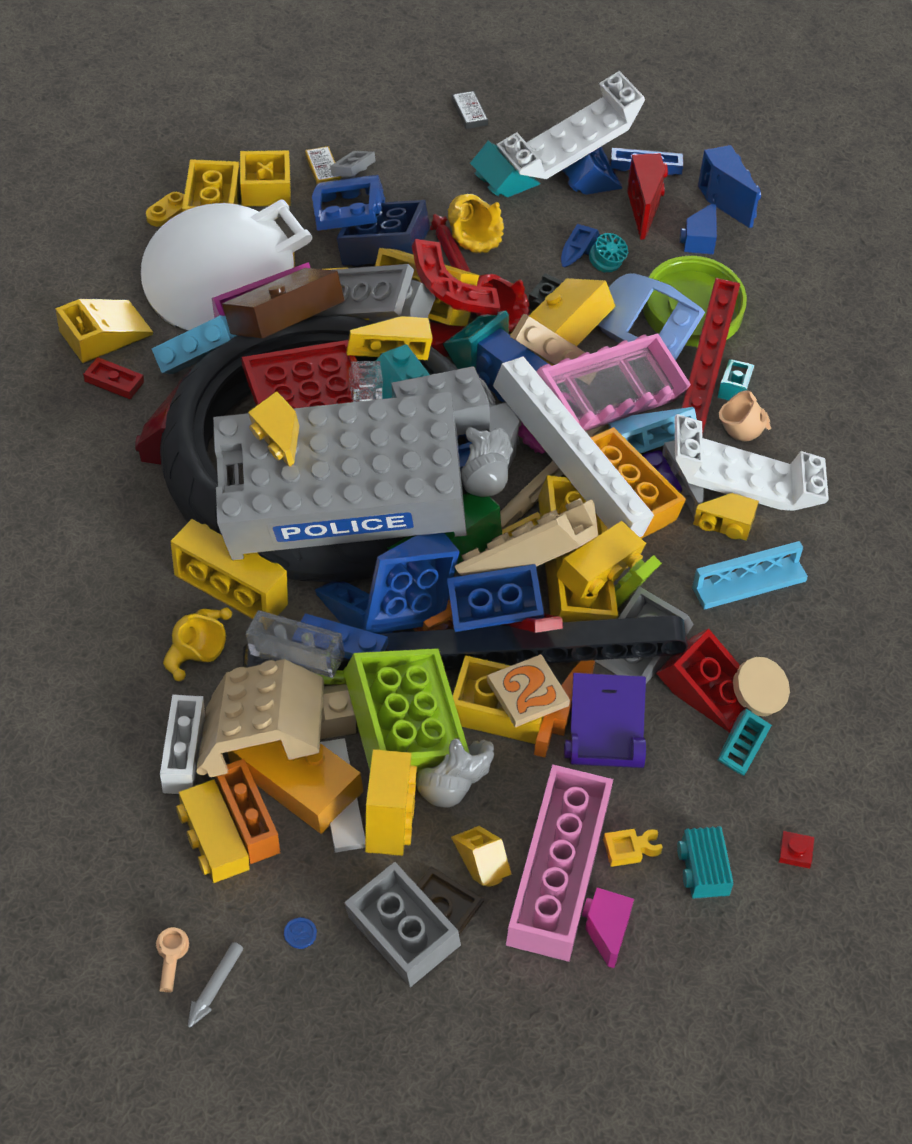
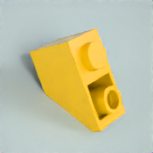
(277, 425)
(727, 515)

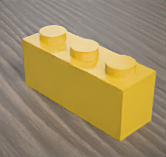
(601, 560)
(212, 831)

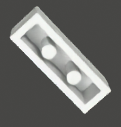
(182, 743)

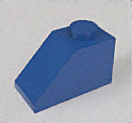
(700, 231)

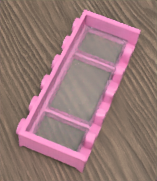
(616, 381)

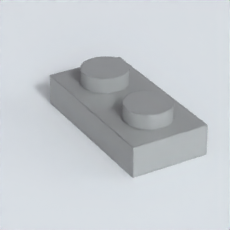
(352, 164)

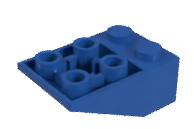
(729, 184)

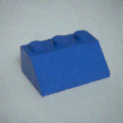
(592, 174)
(495, 597)

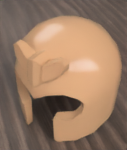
(742, 418)

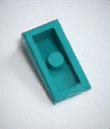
(734, 381)

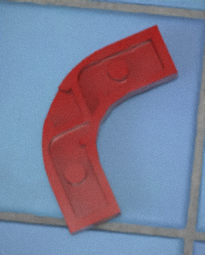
(445, 287)

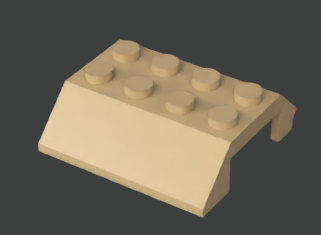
(262, 707)

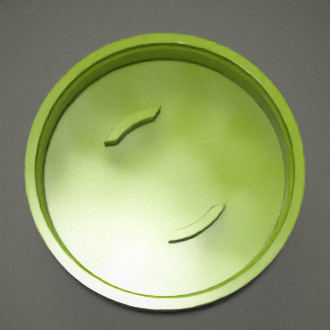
(694, 279)

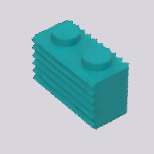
(706, 862)

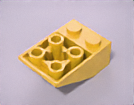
(100, 326)

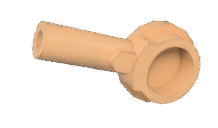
(171, 945)

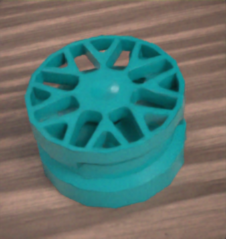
(602, 247)

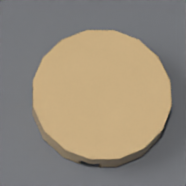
(761, 686)

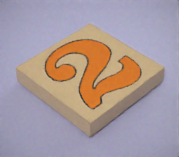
(528, 690)

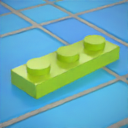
(634, 578)

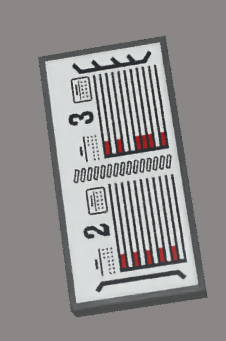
(469, 109)

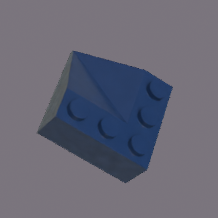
(395, 229)

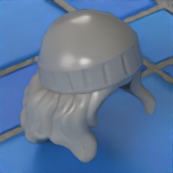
(488, 462)
(451, 780)

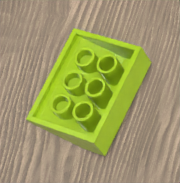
(404, 704)

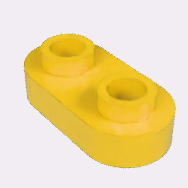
(165, 209)

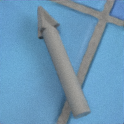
(201, 1006)

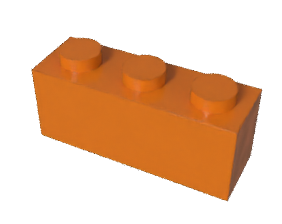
(248, 812)

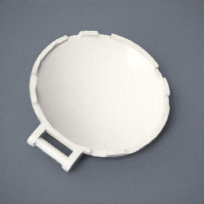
(213, 253)

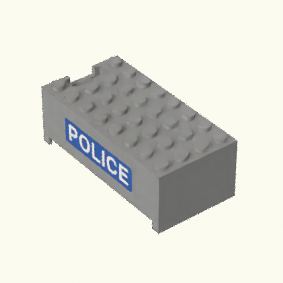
(354, 476)

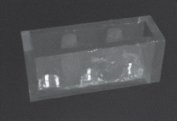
(295, 641)

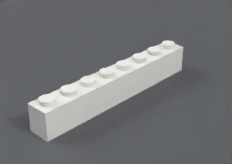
(570, 446)

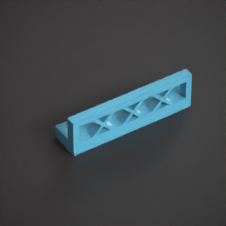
(749, 579)

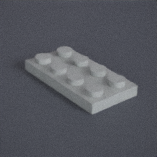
(372, 291)

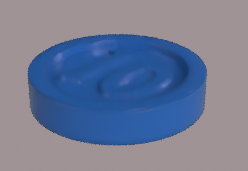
(300, 933)

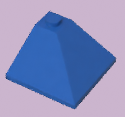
(411, 583)

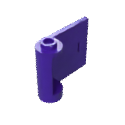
(607, 724)

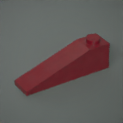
(150, 439)

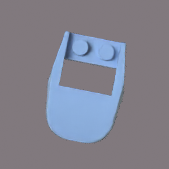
(631, 294)

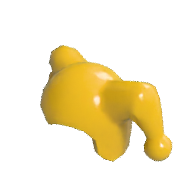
(196, 638)

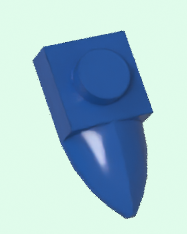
(578, 244)

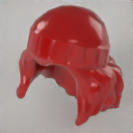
(510, 297)

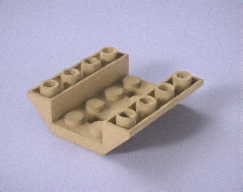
(536, 544)

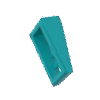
(757, 724)

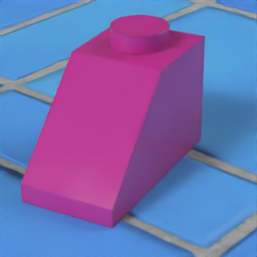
(607, 922)

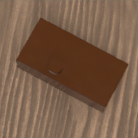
(283, 302)

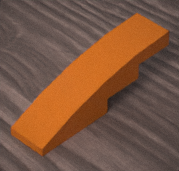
(557, 721)

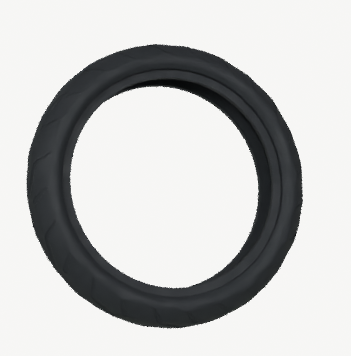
(211, 392)

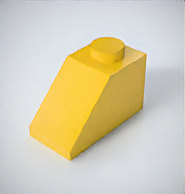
(483, 855)

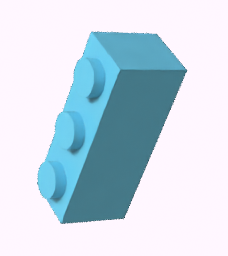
(192, 345)

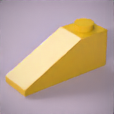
(390, 334)

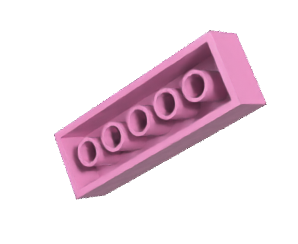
(559, 863)

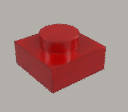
(796, 849)

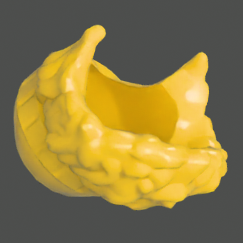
(475, 223)

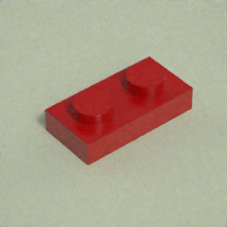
(113, 378)

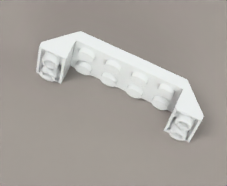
(578, 133)
(747, 473)

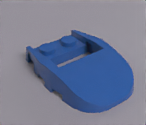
(354, 214)

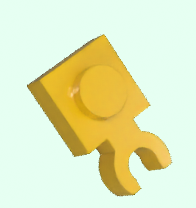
(627, 848)

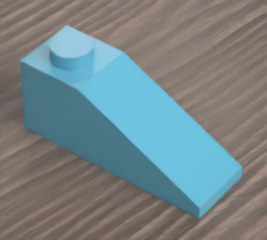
(650, 429)

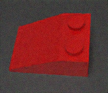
(646, 188)
(705, 679)

